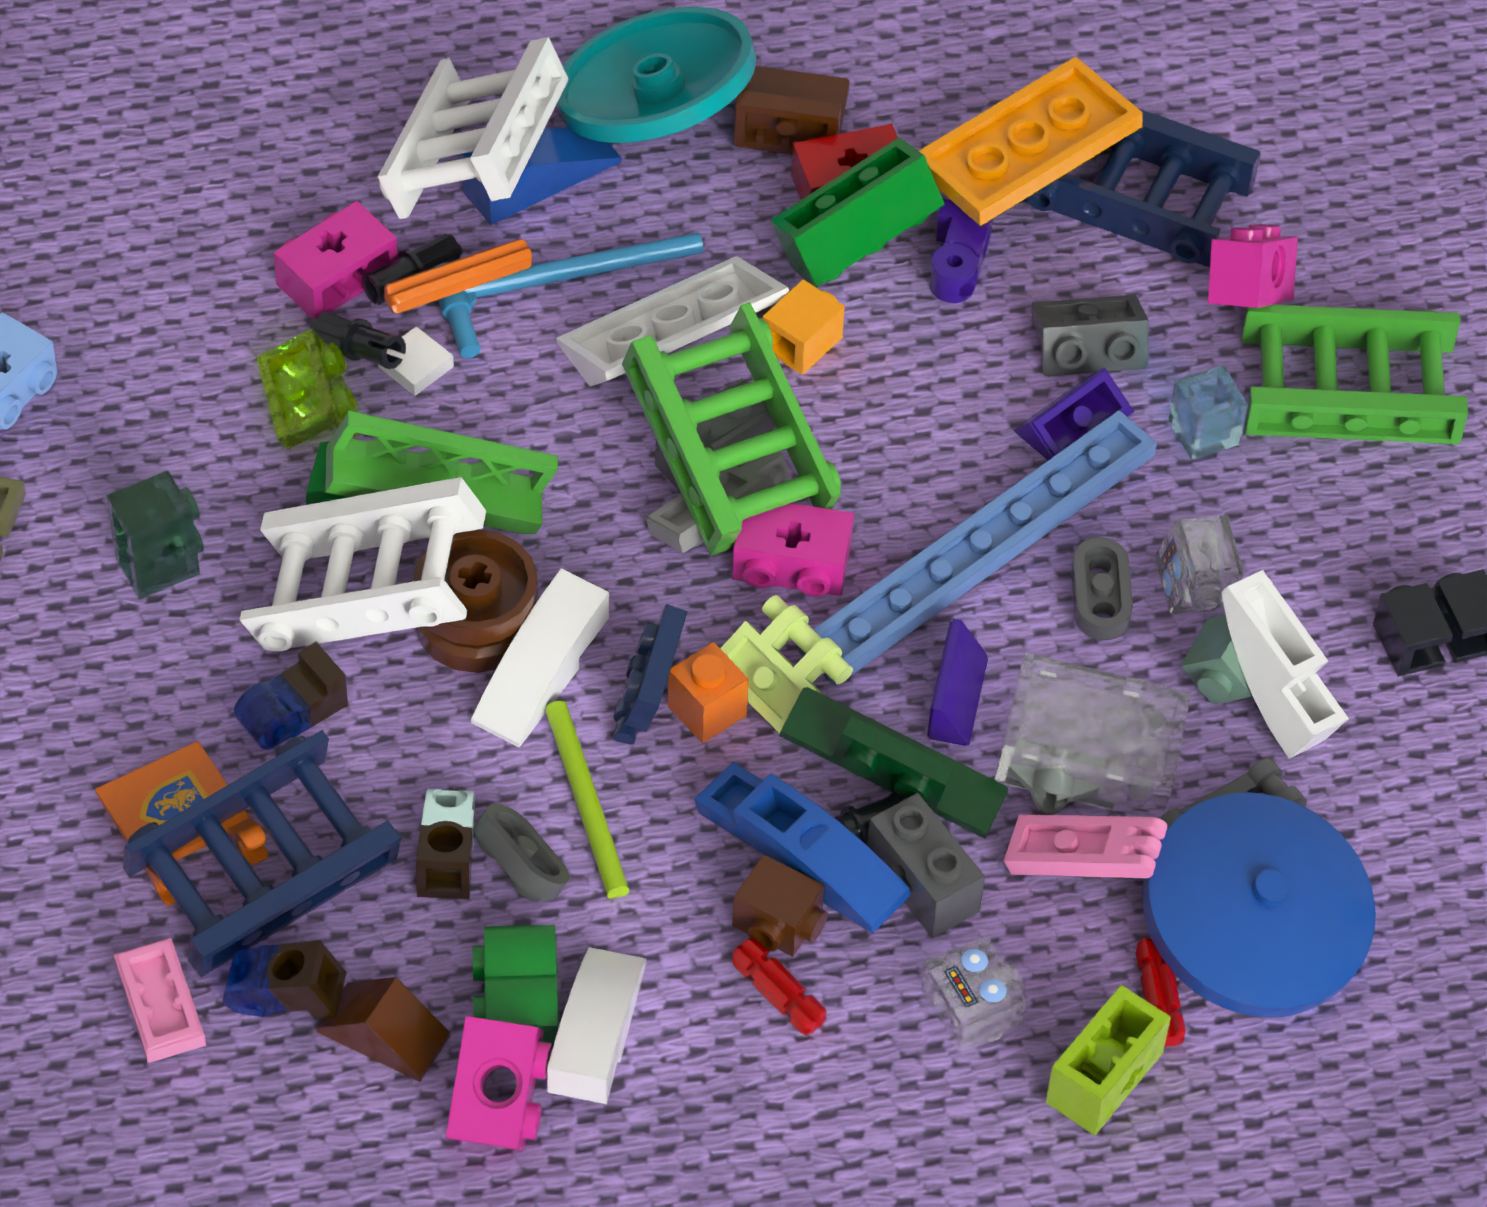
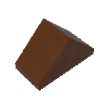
(387, 1025)

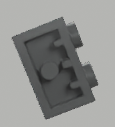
(1091, 334)

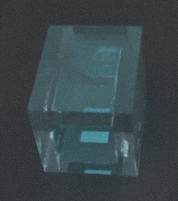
(1207, 412)

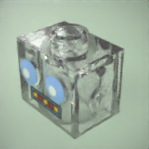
(1198, 563)
(974, 994)

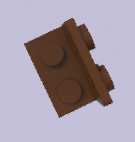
(788, 109)

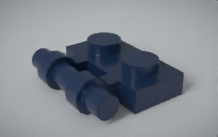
(648, 674)

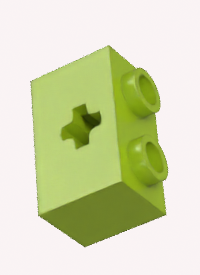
(1107, 1060)

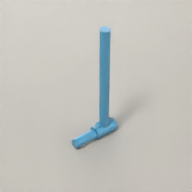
(458, 306)

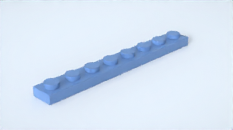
(987, 540)

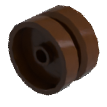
(496, 587)

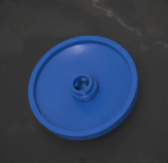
(1259, 905)

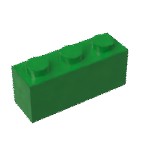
(858, 212)

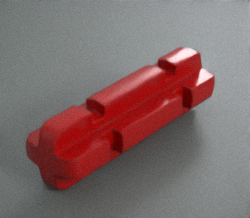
(779, 986)
(1160, 988)

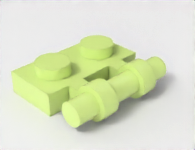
(772, 677)

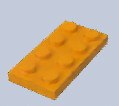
(1030, 140)

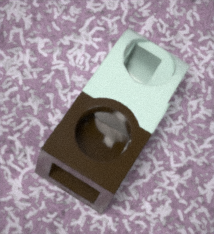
(446, 845)

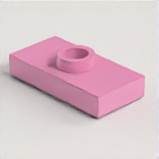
(159, 1000)

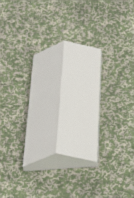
(671, 316)

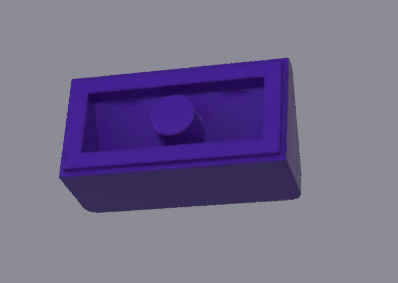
(1074, 414)
(957, 687)

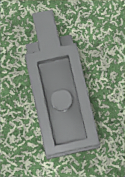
(674, 522)

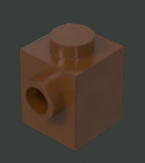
(779, 907)

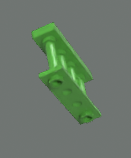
(1353, 414)
(699, 468)

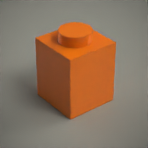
(708, 692)

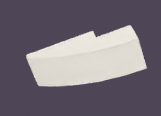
(542, 657)
(1280, 665)
(595, 1025)

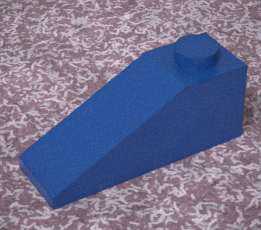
(555, 164)

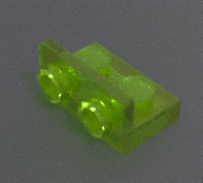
(305, 387)

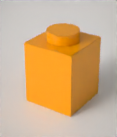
(805, 325)

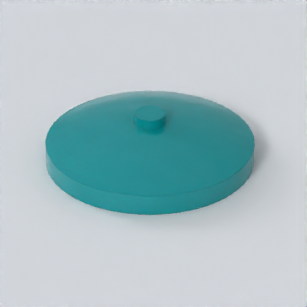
(656, 74)

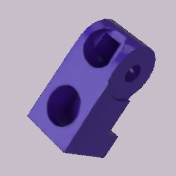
(960, 259)

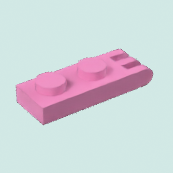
(1085, 846)

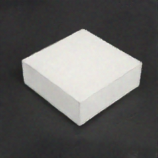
(421, 363)

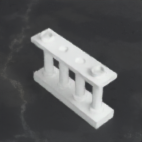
(498, 149)
(355, 524)

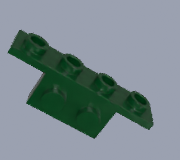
(894, 761)

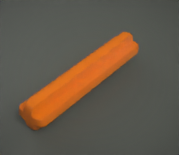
(457, 276)

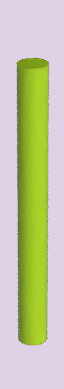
(587, 799)

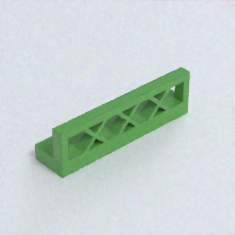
(383, 464)

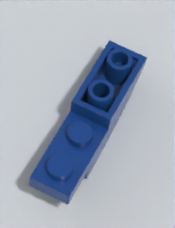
(807, 839)

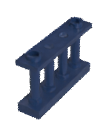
(1179, 152)
(264, 907)

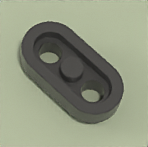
(1102, 591)
(521, 852)

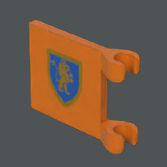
(166, 790)

